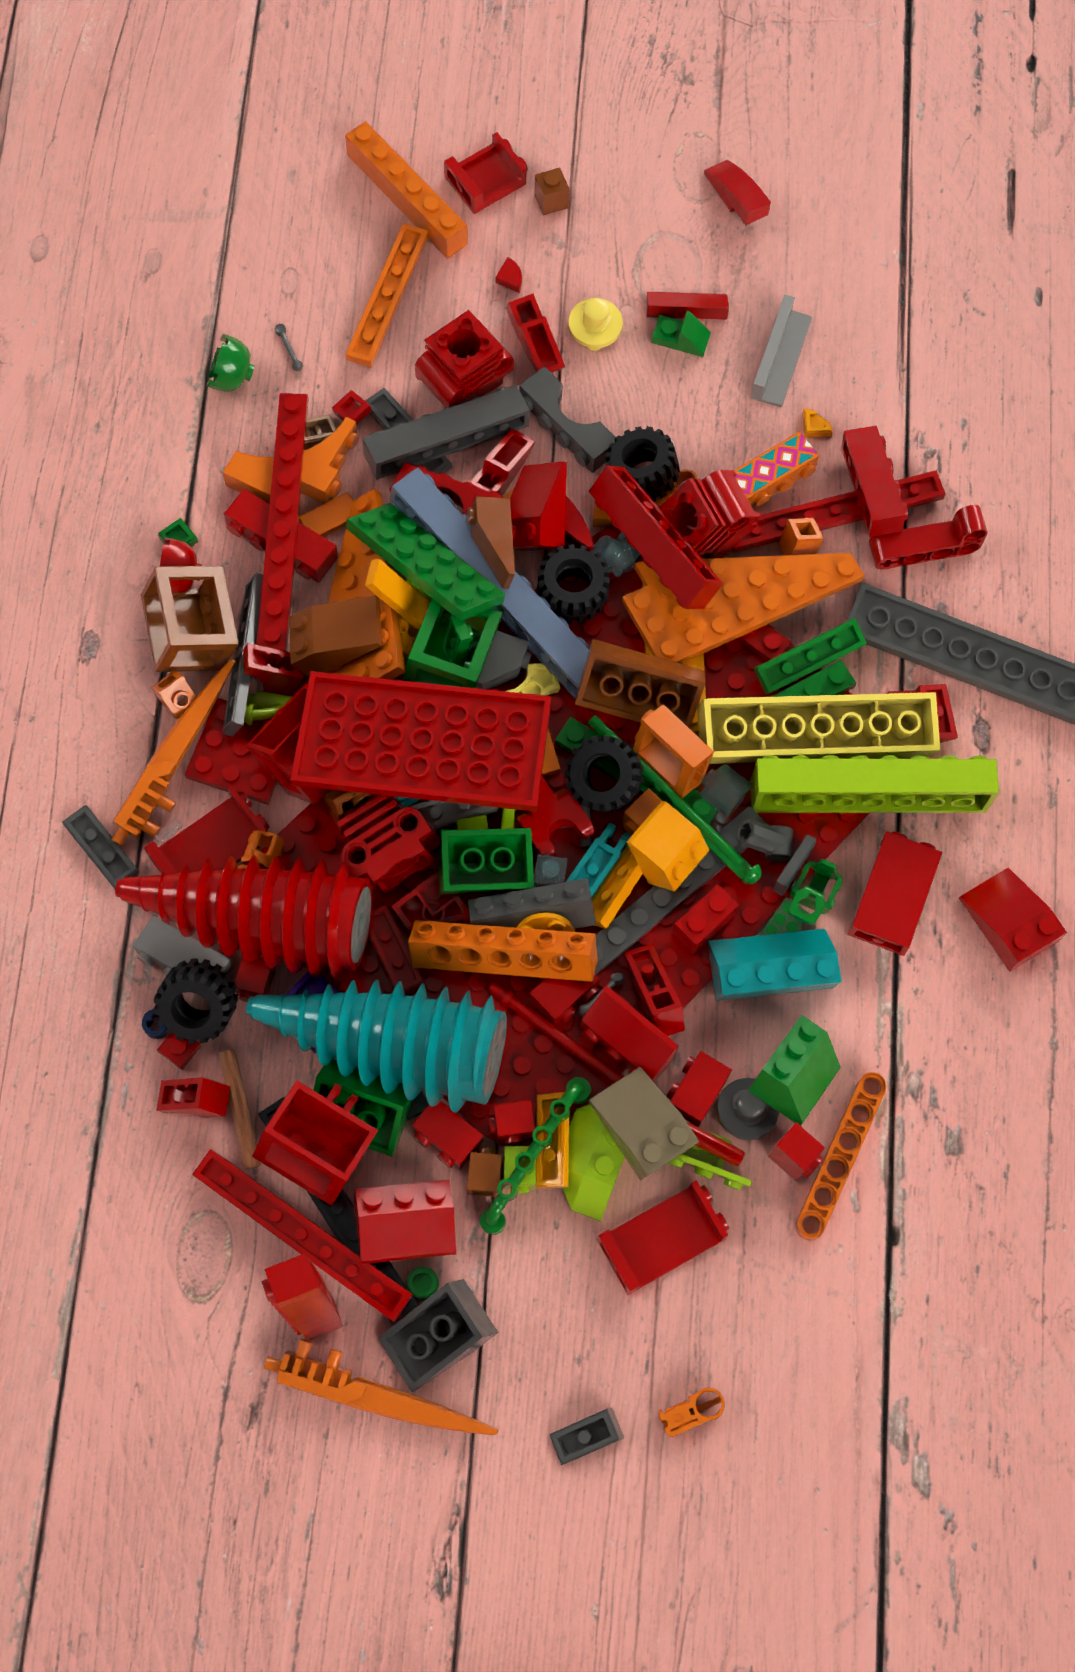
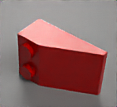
(539, 507)
(1012, 918)

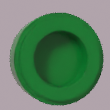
(422, 1283)

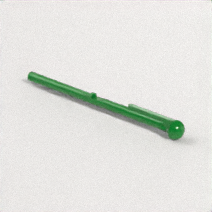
(714, 841)

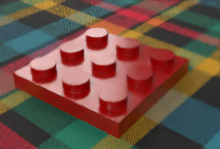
(227, 762)

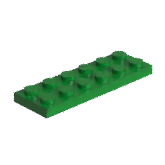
(425, 561)

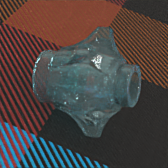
(616, 553)

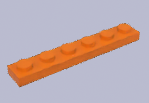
(387, 295)

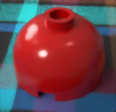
(176, 554)

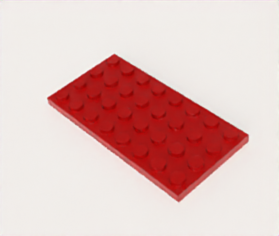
(422, 741)

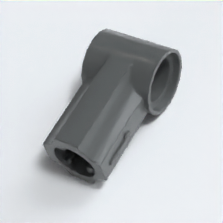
(771, 840)

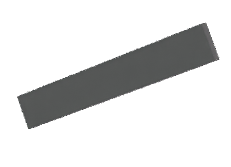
(246, 634)

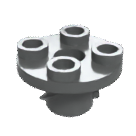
(743, 1112)

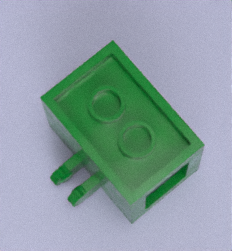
(428, 660)

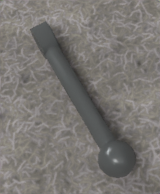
(280, 330)
(616, 979)

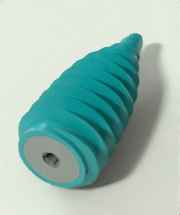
(399, 1037)

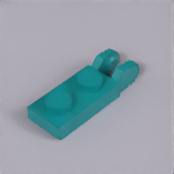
(599, 859)

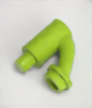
(263, 706)

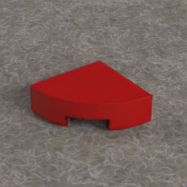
(510, 275)

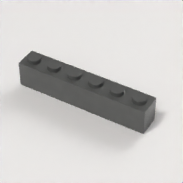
(446, 431)

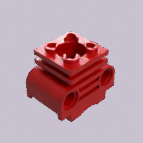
(463, 361)
(711, 513)
(384, 842)

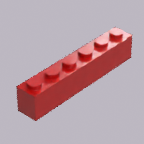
(655, 538)

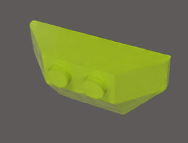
(592, 1164)

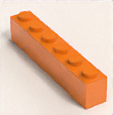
(406, 189)

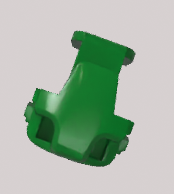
(813, 895)

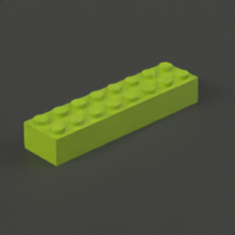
(874, 784)

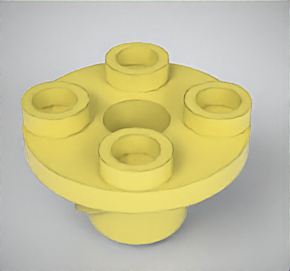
(595, 323)

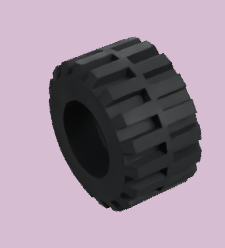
(646, 446)
(579, 564)
(579, 773)
(184, 1019)

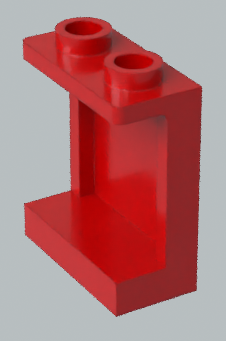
(487, 174)

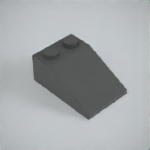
(437, 1334)

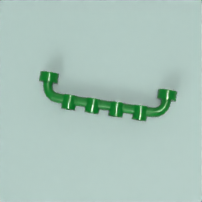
(577, 1092)

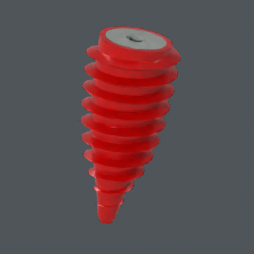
(265, 911)

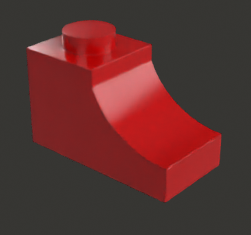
(272, 669)
(193, 1097)

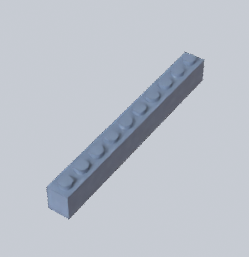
(522, 609)

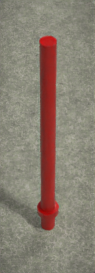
(508, 999)

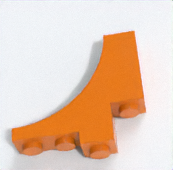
(319, 471)

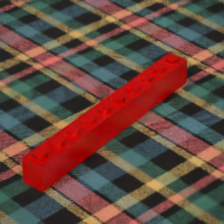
(302, 1297)

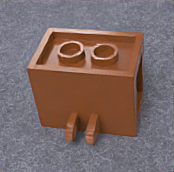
(189, 627)

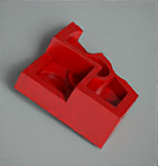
(426, 904)

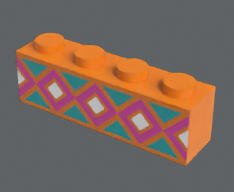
(777, 469)

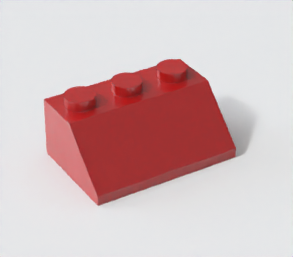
(627, 1035)
(405, 1221)

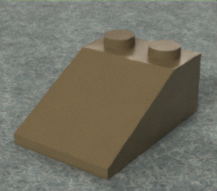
(643, 1122)

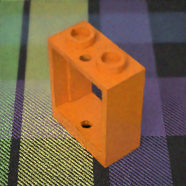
(672, 750)

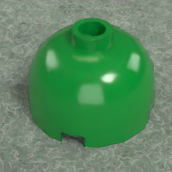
(230, 365)

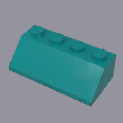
(773, 964)

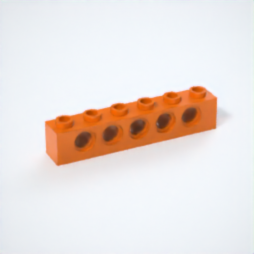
(503, 950)

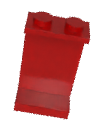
(214, 836)
(895, 893)
(663, 1237)

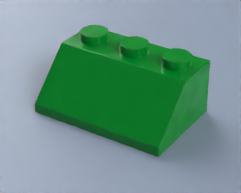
(485, 861)
(798, 1071)
(374, 1106)

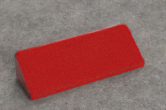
(677, 304)

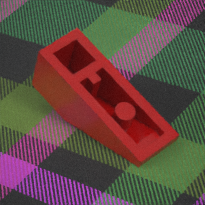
(655, 990)

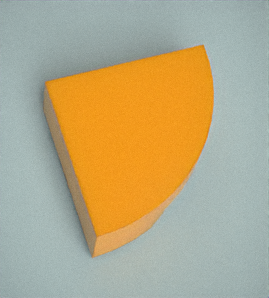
(815, 425)

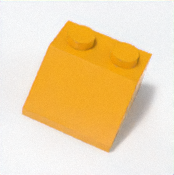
(667, 847)

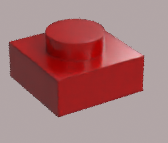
(352, 407)
(178, 1052)

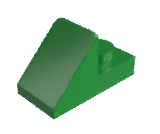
(685, 336)

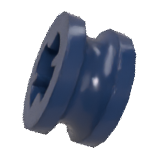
(147, 1019)

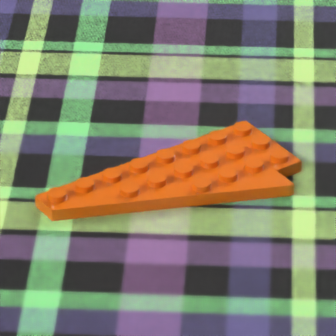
(349, 584)
(751, 596)

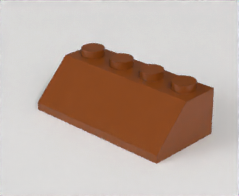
(635, 682)

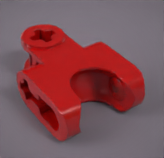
(553, 812)

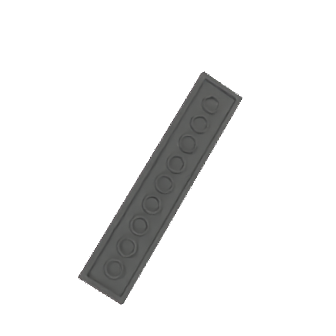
(966, 652)

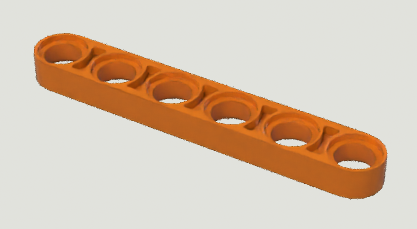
(845, 1157)

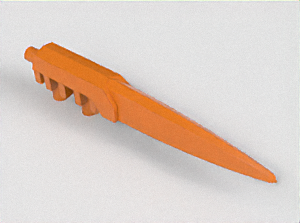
(153, 782)
(363, 1394)

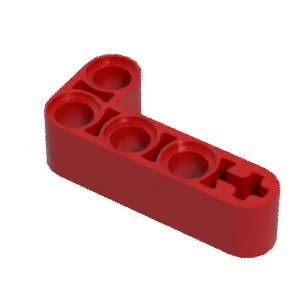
(931, 542)

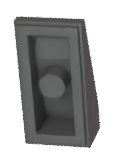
(586, 1436)

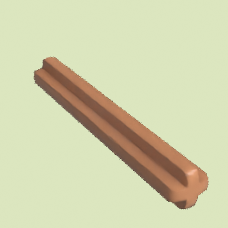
(239, 1108)

